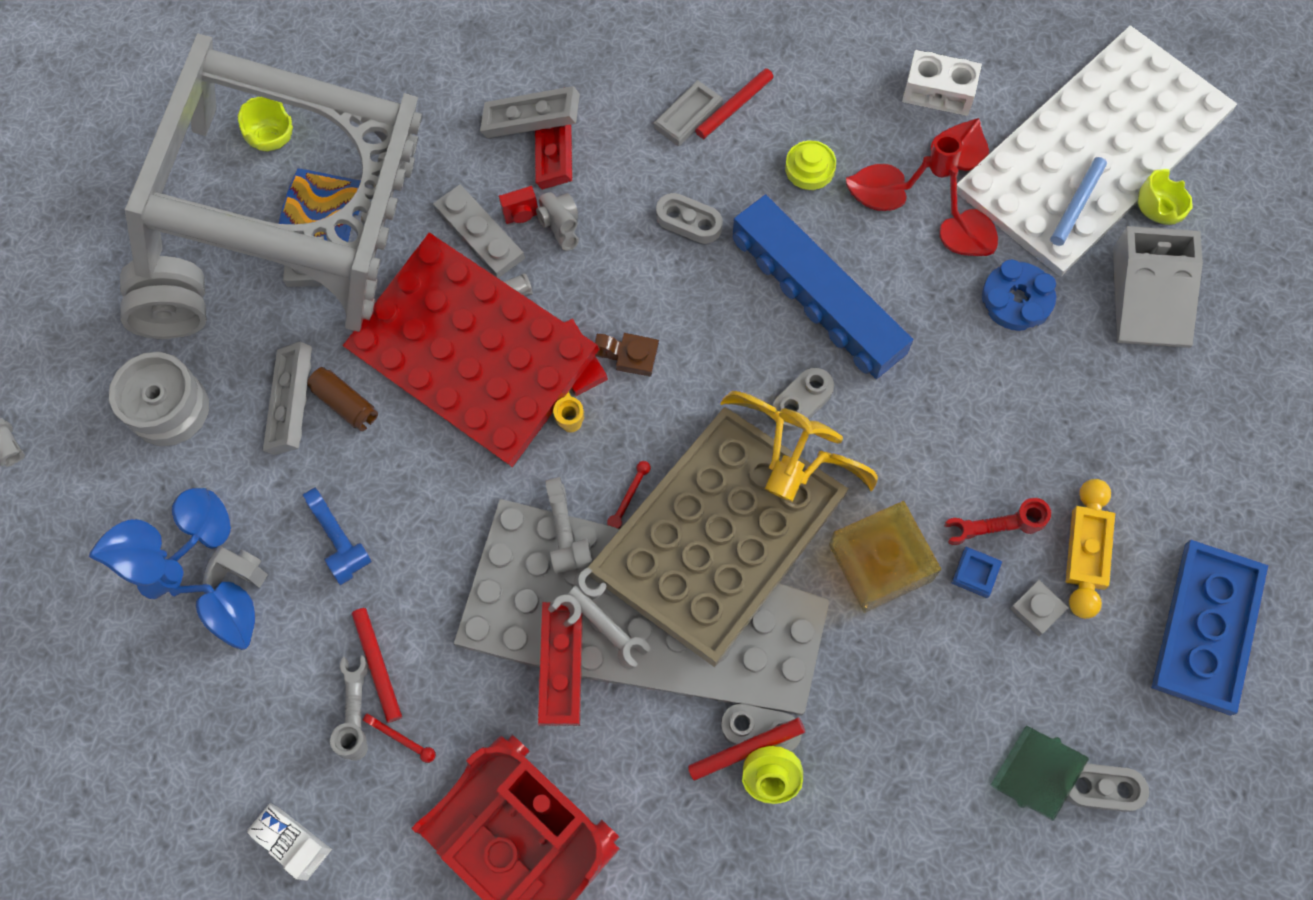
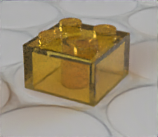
(884, 556)

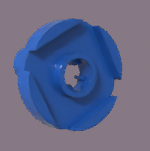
(1021, 276)

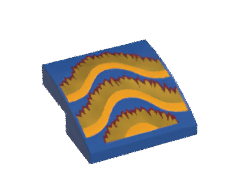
(318, 196)

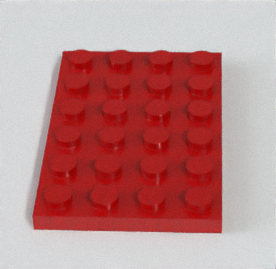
(471, 348)

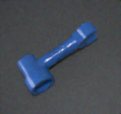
(347, 558)

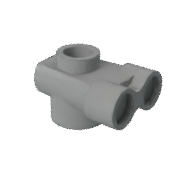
(561, 216)

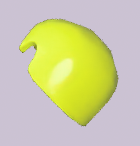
(259, 119)
(1164, 199)

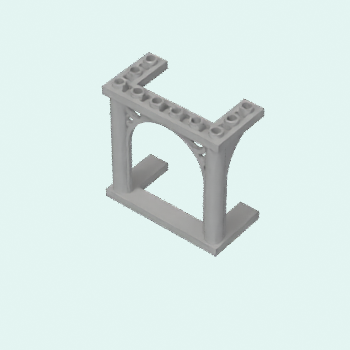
(339, 265)

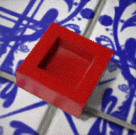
(518, 205)

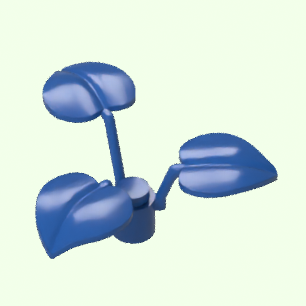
(135, 555)

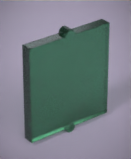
(1040, 772)

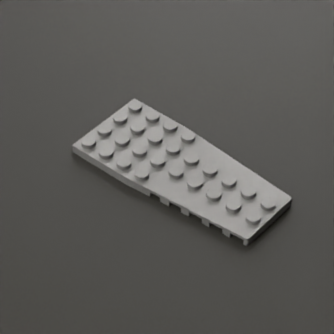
(763, 668)

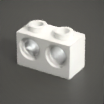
(942, 82)

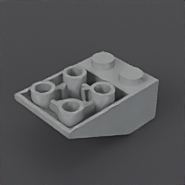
(1157, 285)

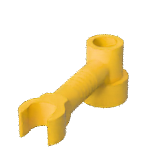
(565, 407)

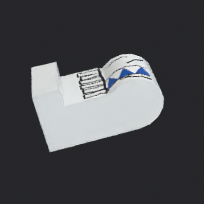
(288, 842)

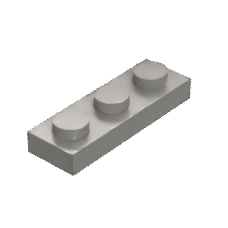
(530, 112)
(479, 231)
(287, 398)

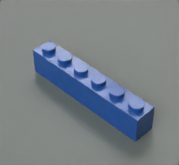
(821, 287)

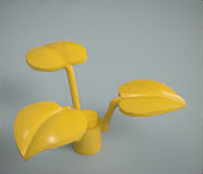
(788, 472)

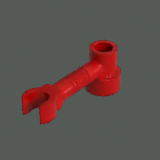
(1031, 507)

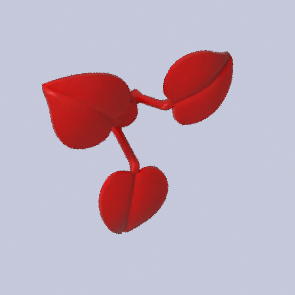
(958, 147)

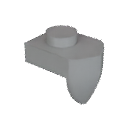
(242, 565)

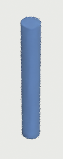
(1078, 201)

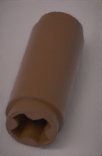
(342, 398)

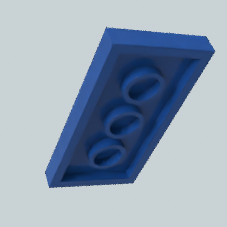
(1210, 627)

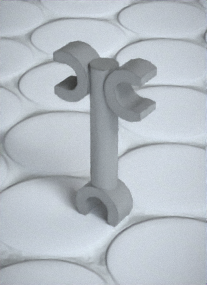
(580, 601)

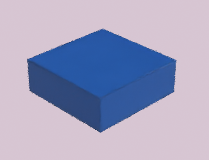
(976, 572)

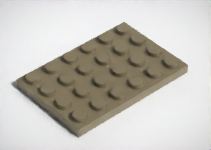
(713, 538)

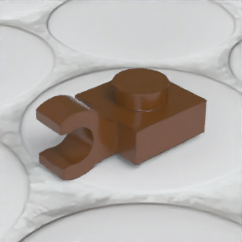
(633, 355)

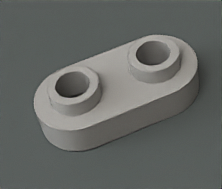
(691, 216)
(804, 396)
(759, 721)
(1102, 789)

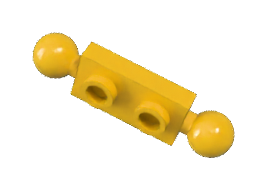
(1090, 548)

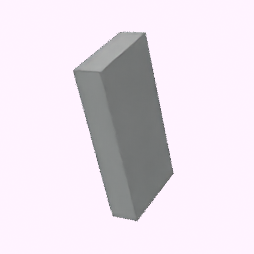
(688, 113)

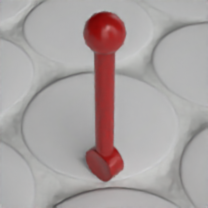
(615, 521)
(426, 754)

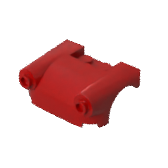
(515, 830)

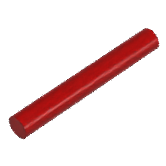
(734, 103)
(376, 665)
(742, 750)

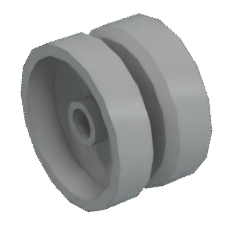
(167, 303)
(159, 399)

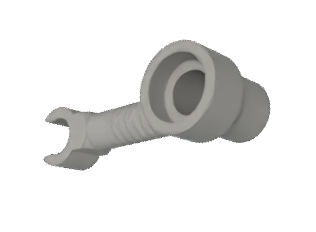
(570, 554)
(351, 729)

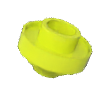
(810, 165)
(772, 774)

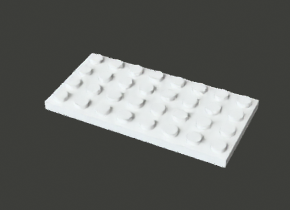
(1124, 106)

